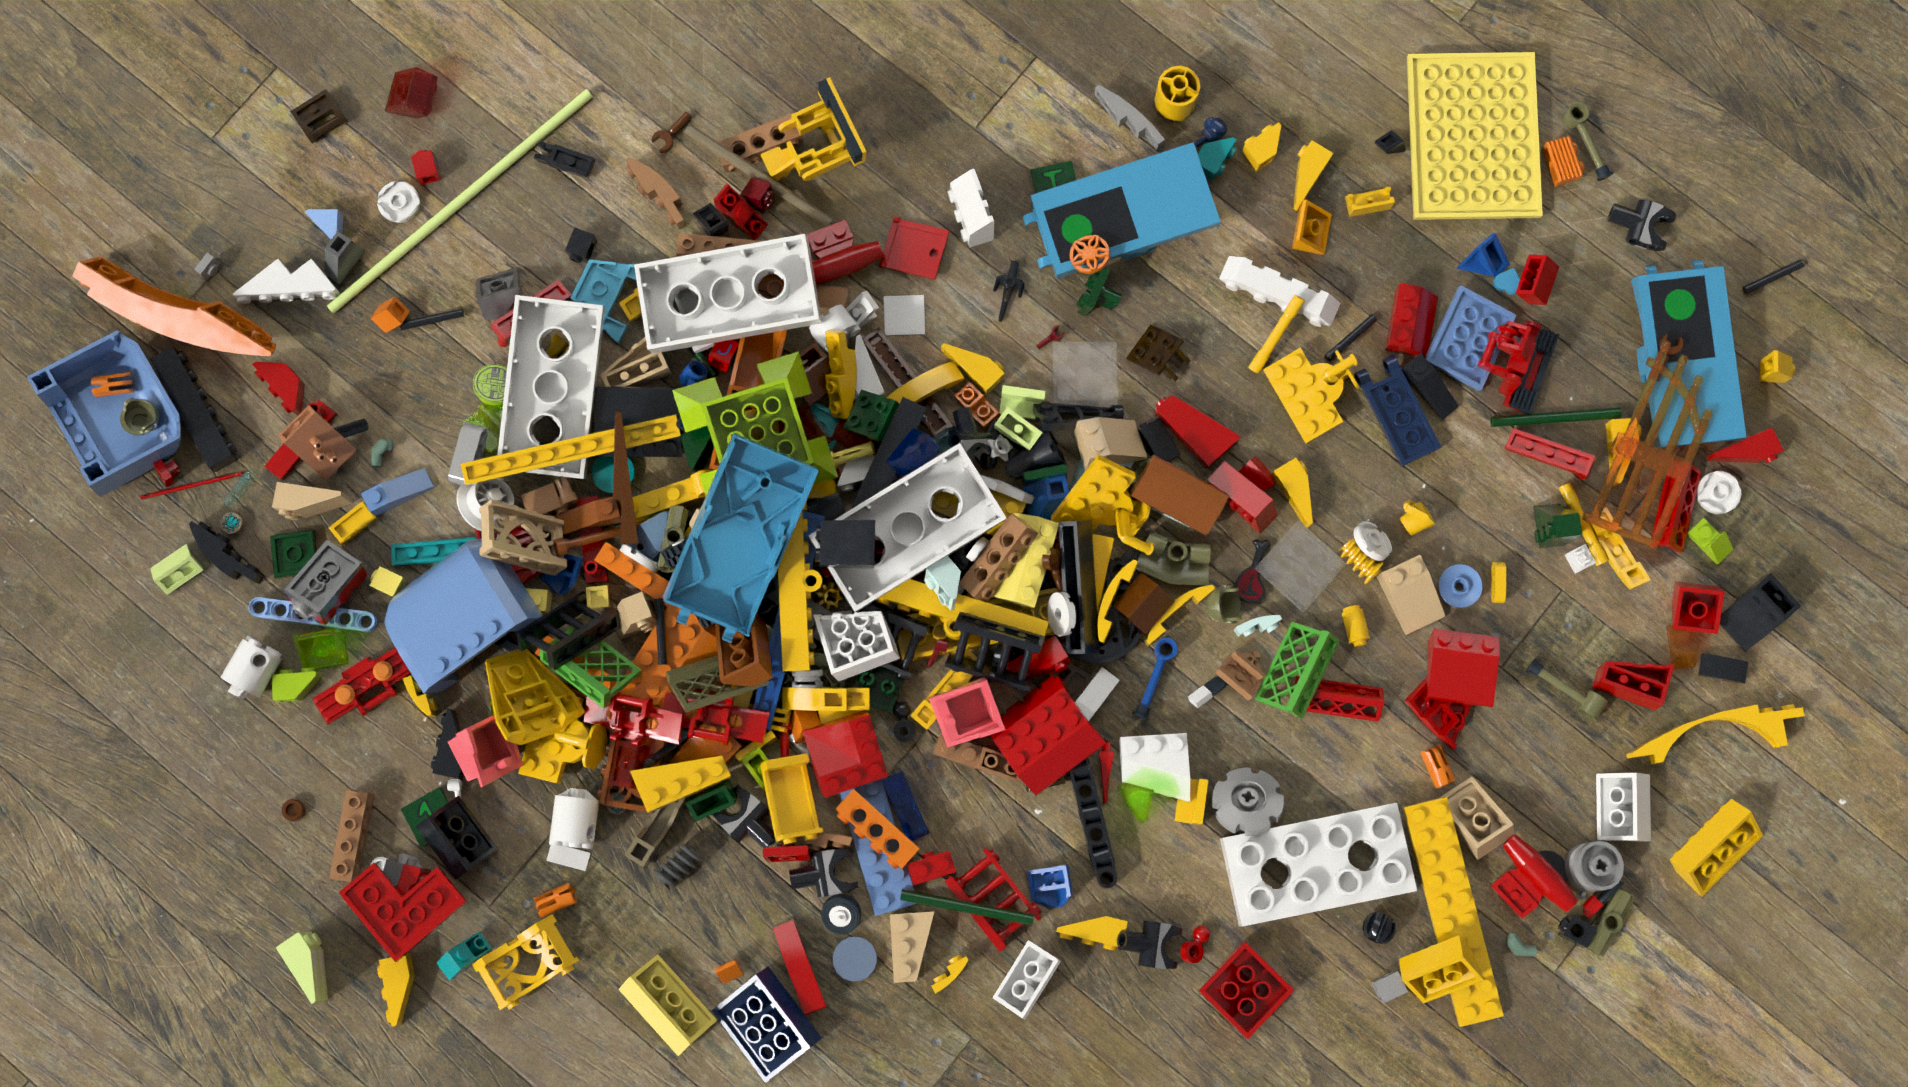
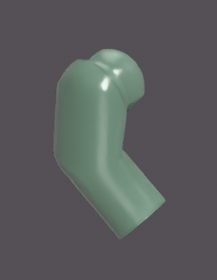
(377, 451)
(1518, 948)

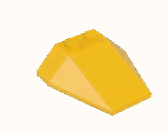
(529, 698)

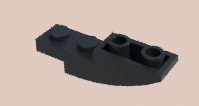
(220, 553)

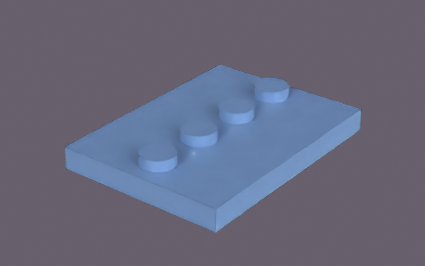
(1464, 337)

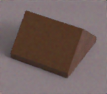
(1143, 603)

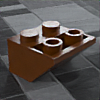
(816, 367)

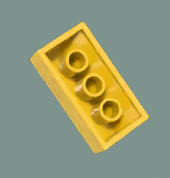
(1717, 847)

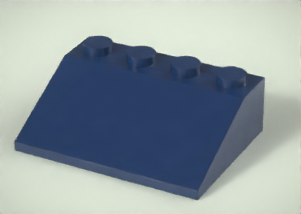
(766, 1024)

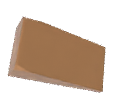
(832, 296)

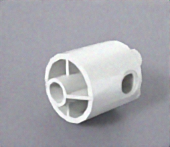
(250, 676)
(574, 819)

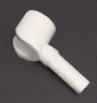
(455, 785)

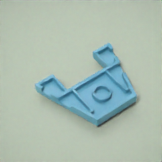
(602, 285)

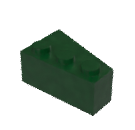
(1556, 525)

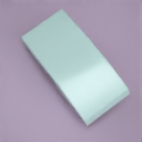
(1263, 623)

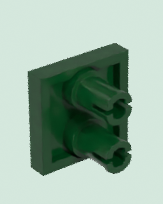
(1097, 293)
(871, 416)
(883, 686)

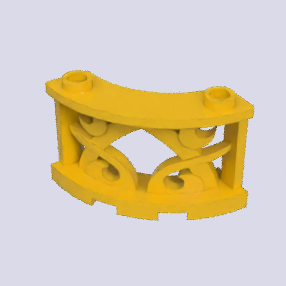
(495, 961)

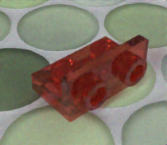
(625, 759)

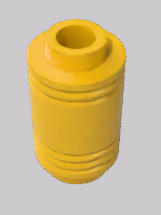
(1355, 625)

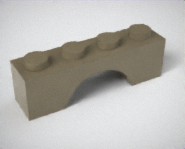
(654, 832)

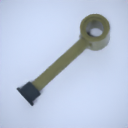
(1570, 121)
(1590, 705)

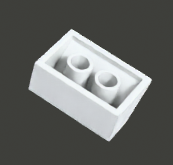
(1623, 807)
(1026, 979)

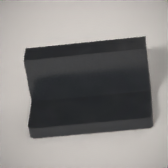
(1158, 440)

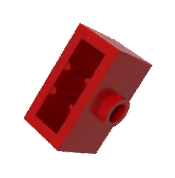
(1537, 279)
(931, 867)

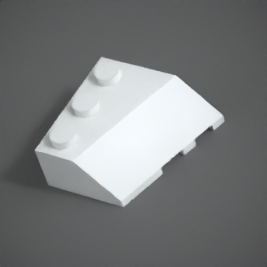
(1157, 763)

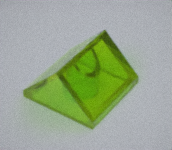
(322, 648)
(1137, 799)

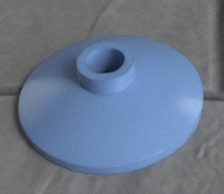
(1470, 583)

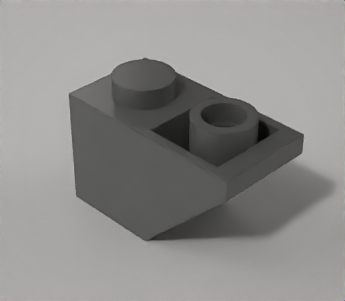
(340, 257)

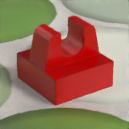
(167, 471)

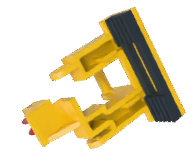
(811, 164)

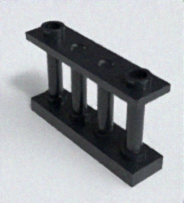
(899, 622)
(1008, 636)
(575, 643)

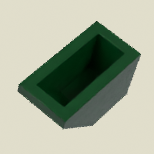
(712, 800)

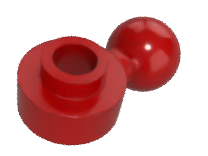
(1201, 935)

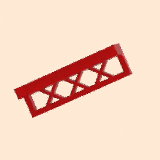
(1682, 507)
(1359, 695)

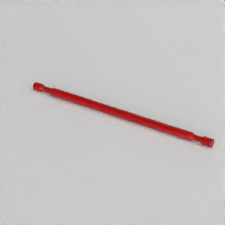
(191, 485)

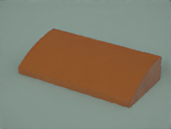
(1179, 494)

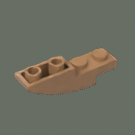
(655, 185)
(977, 758)

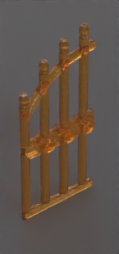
(1650, 456)

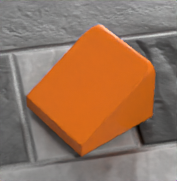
(729, 971)

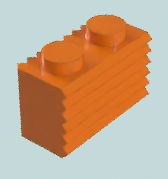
(1563, 161)

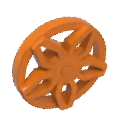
(1089, 254)

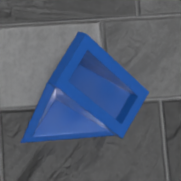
(1486, 258)

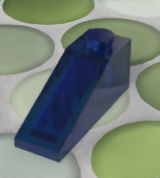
(905, 806)

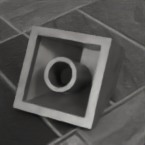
(497, 293)

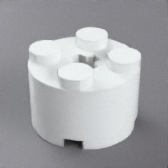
(837, 319)

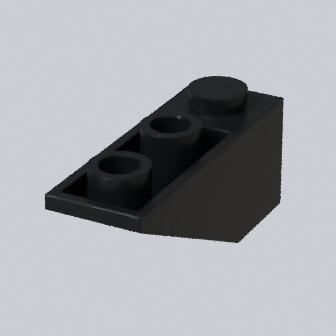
(445, 762)

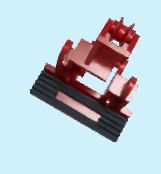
(1526, 364)

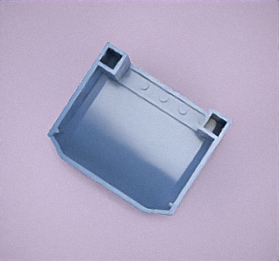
(93, 423)
(456, 614)

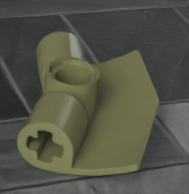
(1186, 570)

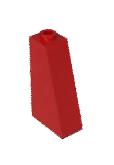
(1196, 431)

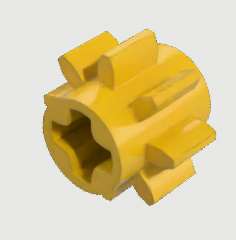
(835, 596)

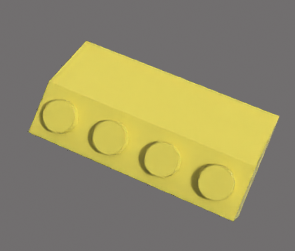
(1026, 576)
(667, 1004)

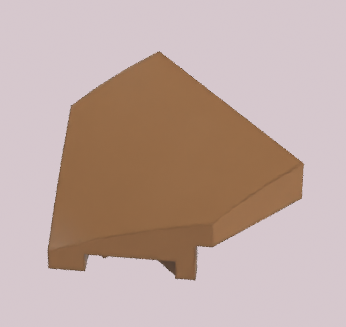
(1242, 672)

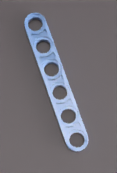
(291, 616)

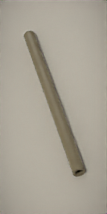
(753, 172)

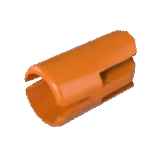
(108, 385)
(1437, 766)
(555, 900)

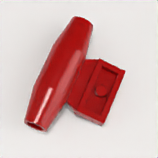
(838, 254)
(1531, 880)

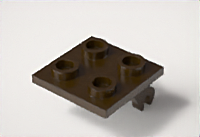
(1155, 351)

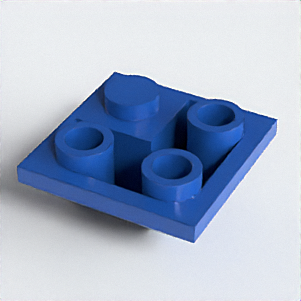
(1047, 496)

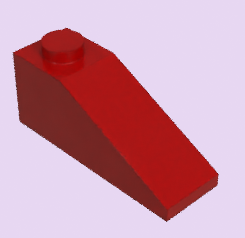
(1751, 450)
(1050, 660)

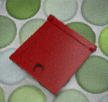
(910, 248)

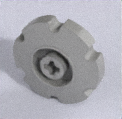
(1253, 816)

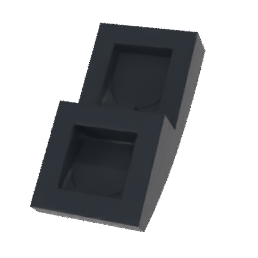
(1723, 668)

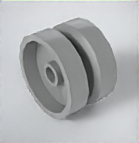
(1594, 866)

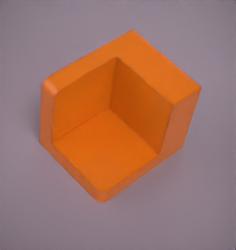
(390, 314)
(801, 721)

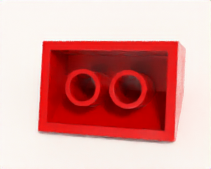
(1411, 320)

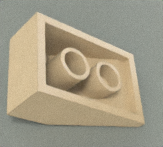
(1109, 438)
(306, 501)
(1411, 594)
(1478, 818)

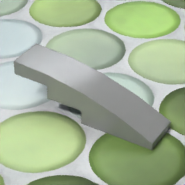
(1123, 112)

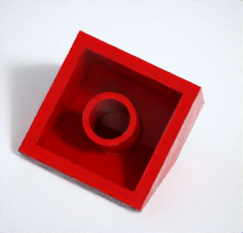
(1697, 607)

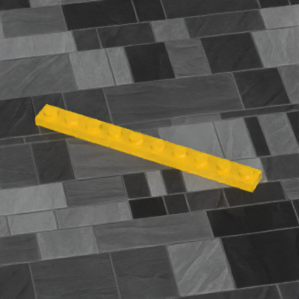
(567, 450)

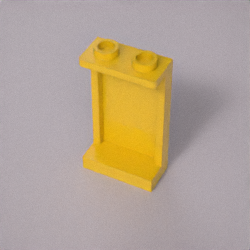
(790, 799)

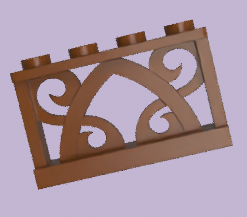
(604, 791)

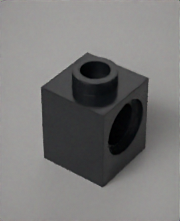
(580, 246)
(1586, 931)

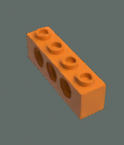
(855, 802)

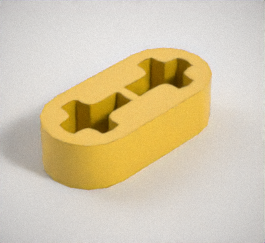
(1498, 582)

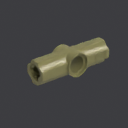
(674, 527)
(1617, 909)

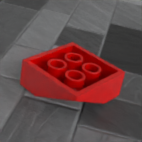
(845, 753)
(1245, 990)

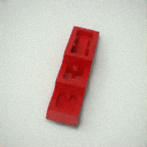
(799, 967)

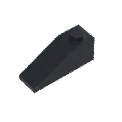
(1429, 386)

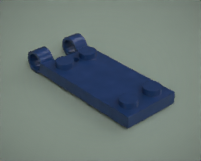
(1399, 413)

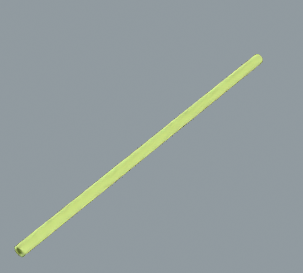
(459, 201)

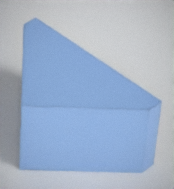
(327, 220)
(651, 533)

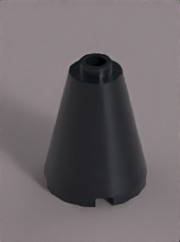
(1042, 455)

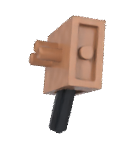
(319, 442)

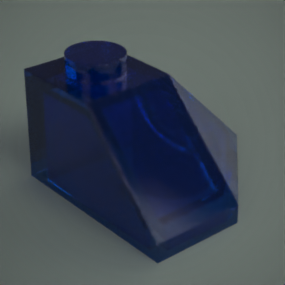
(913, 452)

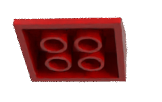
(1462, 667)

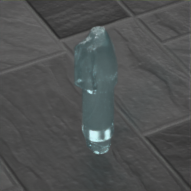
(234, 494)

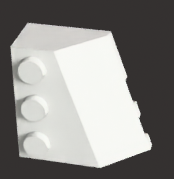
(971, 209)
(855, 642)

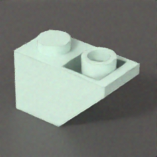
(944, 580)

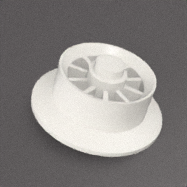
(475, 495)

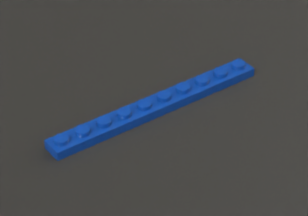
(768, 695)

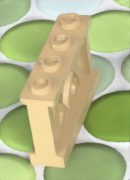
(534, 524)

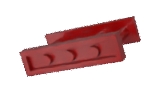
(958, 884)

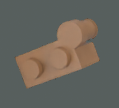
(551, 499)

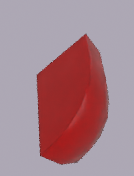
(1257, 473)

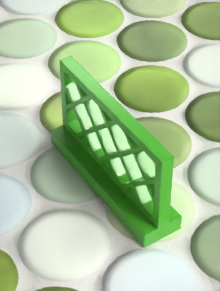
(1310, 673)
(590, 684)

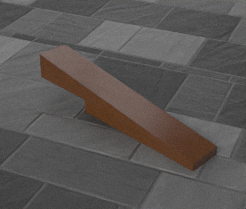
(901, 373)
(622, 485)

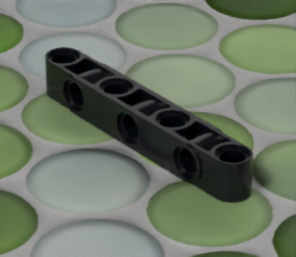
(1092, 818)

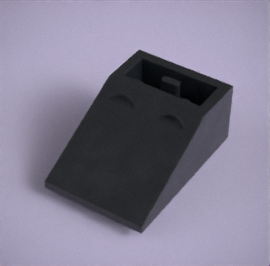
(1758, 611)

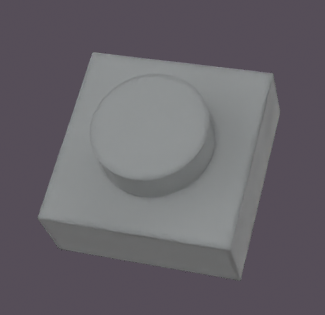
(207, 266)

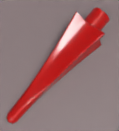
(1106, 759)

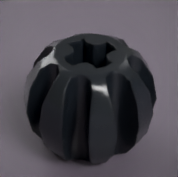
(1379, 928)

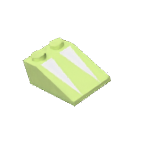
(306, 962)

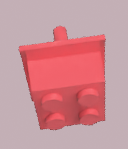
(967, 712)
(485, 752)

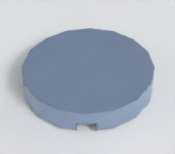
(854, 958)

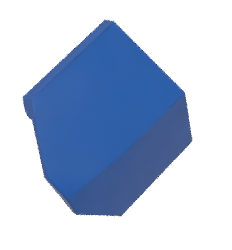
(567, 578)
(1050, 885)

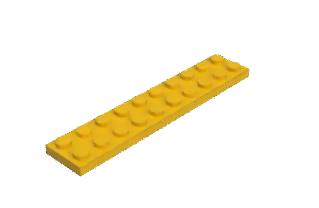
(1451, 902)

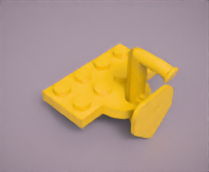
(1307, 393)
(1103, 499)
(548, 755)

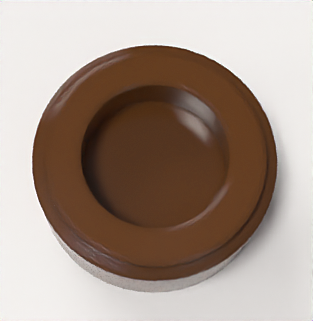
(293, 810)

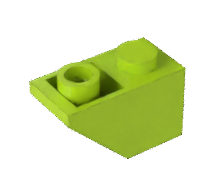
(293, 686)

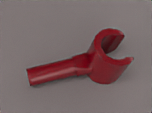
(1051, 337)
(941, 645)

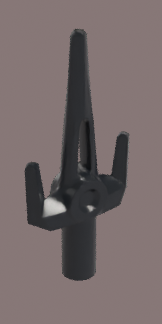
(1009, 283)

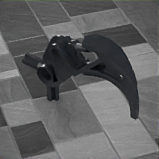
(1124, 646)

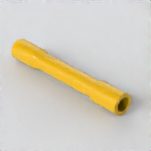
(1289, 313)
(1593, 545)

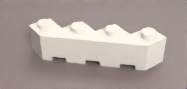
(1269, 286)

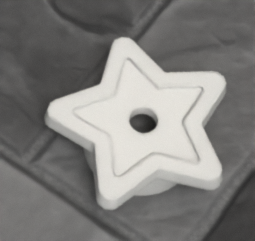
(1005, 447)

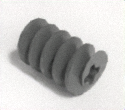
(678, 865)

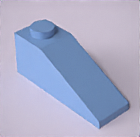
(397, 491)

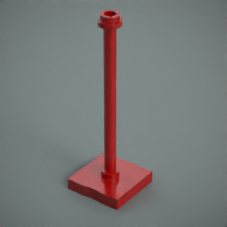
(789, 852)

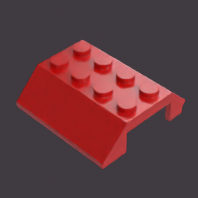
(1046, 735)

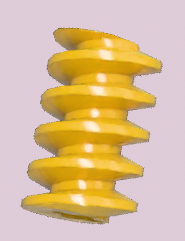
(1362, 561)

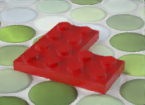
(397, 919)

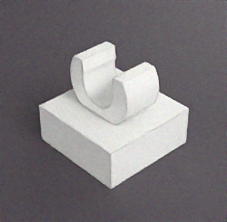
(1580, 558)

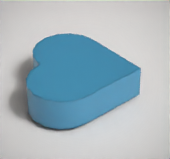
(1507, 281)

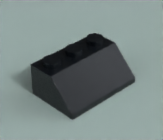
(456, 837)

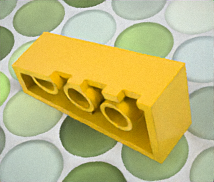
(676, 781)

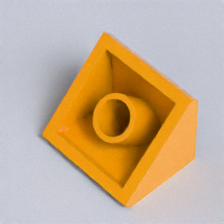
(1311, 228)

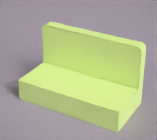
(1021, 400)
(175, 569)

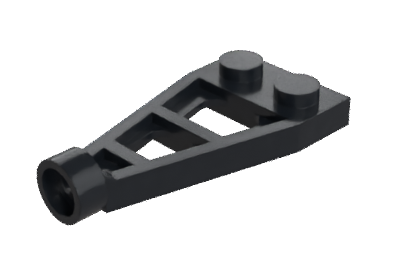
(1050, 419)

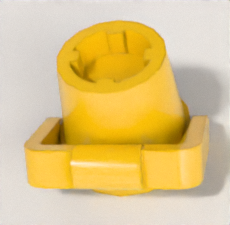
(1416, 518)

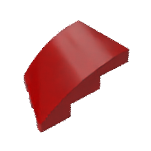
(1440, 716)

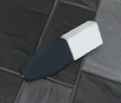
(1205, 692)

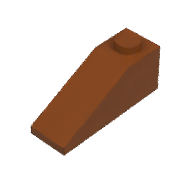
(591, 516)

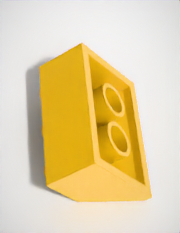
(1440, 969)

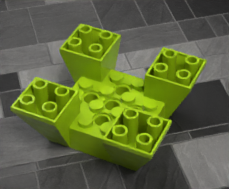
(782, 381)

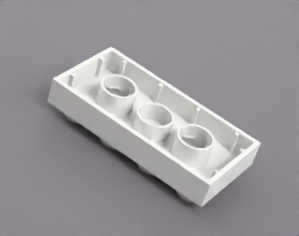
(727, 293)
(549, 386)
(910, 529)
(1318, 865)

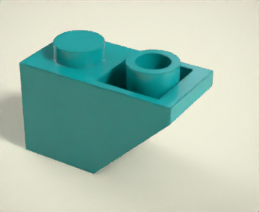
(1214, 155)
(464, 955)

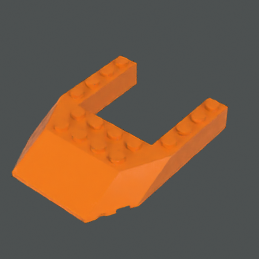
(683, 642)

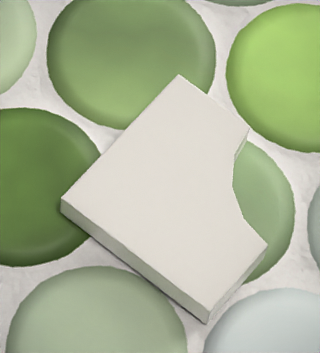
(1002, 487)

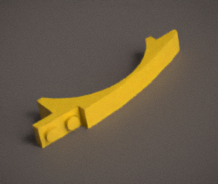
(1763, 721)

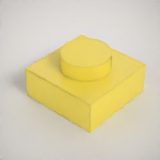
(598, 597)

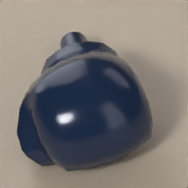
(1214, 129)

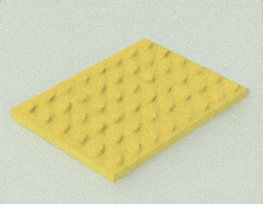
(1474, 136)

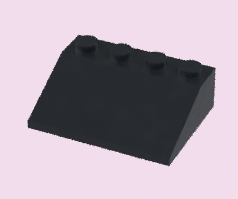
(637, 406)

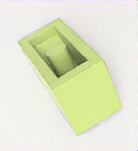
(1017, 429)

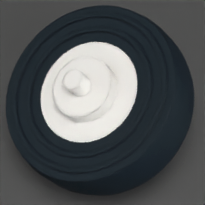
(841, 914)

